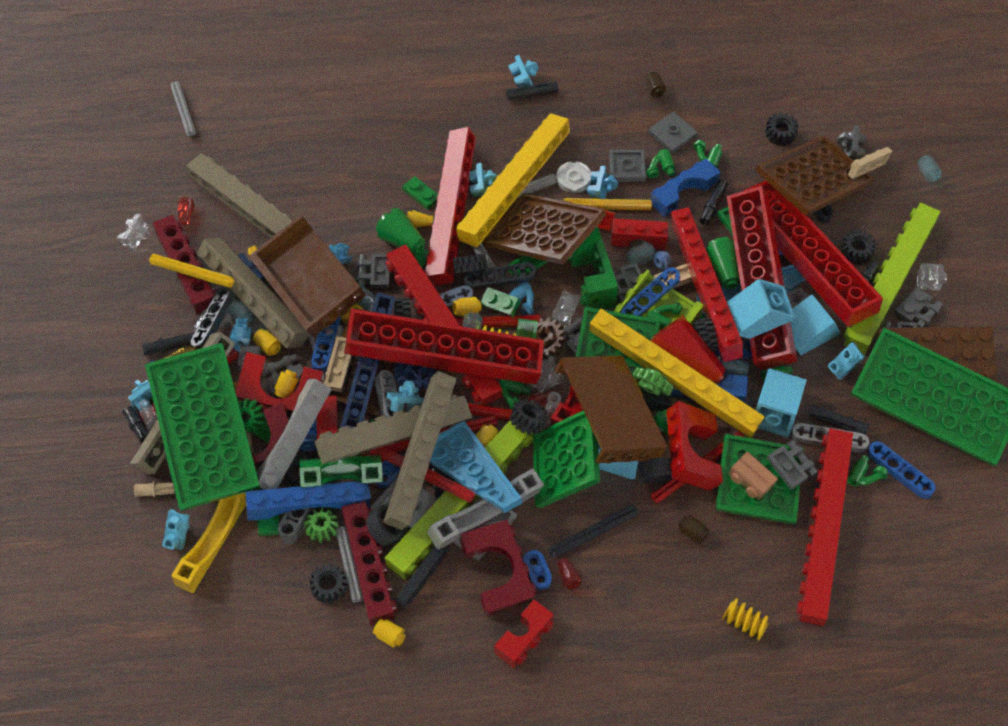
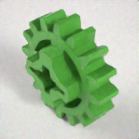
(652, 381)

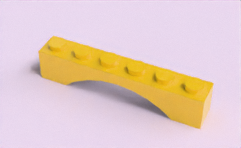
(198, 560)

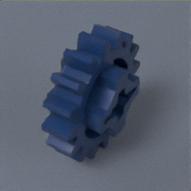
(417, 374)

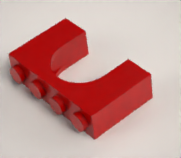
(250, 378)
(685, 463)

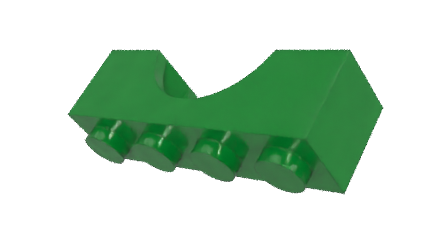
(361, 468)

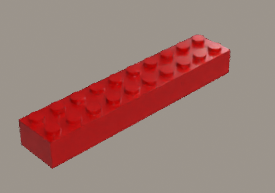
(756, 260)
(821, 262)
(444, 346)

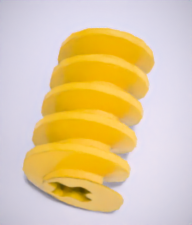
(746, 618)

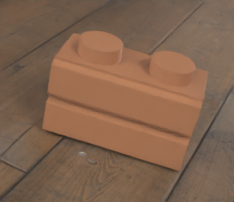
(752, 476)

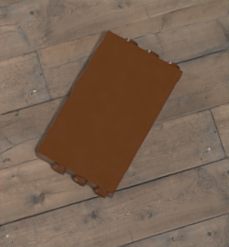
(307, 276)
(614, 408)

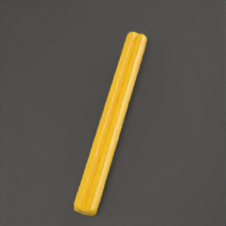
(613, 204)
(191, 270)

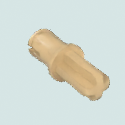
(153, 489)

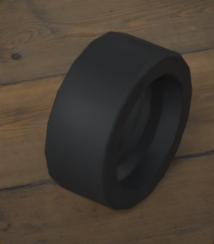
(654, 470)
(379, 532)

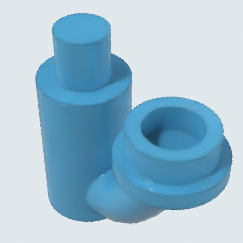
(522, 290)

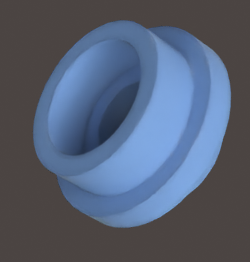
(662, 260)

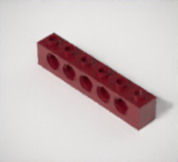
(177, 248)
(354, 515)

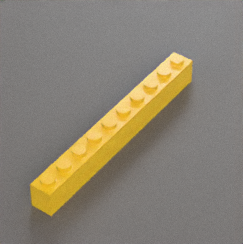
(513, 180)
(678, 374)

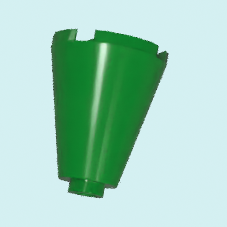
(398, 230)
(724, 262)

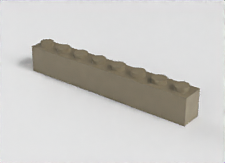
(237, 195)
(254, 293)
(383, 431)
(152, 449)
(419, 451)

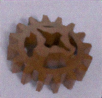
(546, 333)

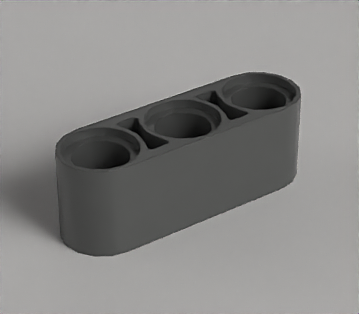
(293, 523)

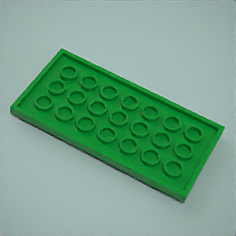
(936, 396)
(202, 427)

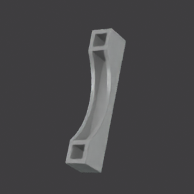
(305, 412)
(469, 519)

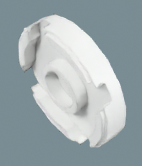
(573, 177)

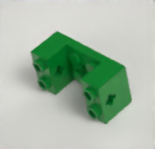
(600, 289)

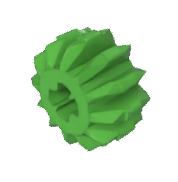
(313, 525)

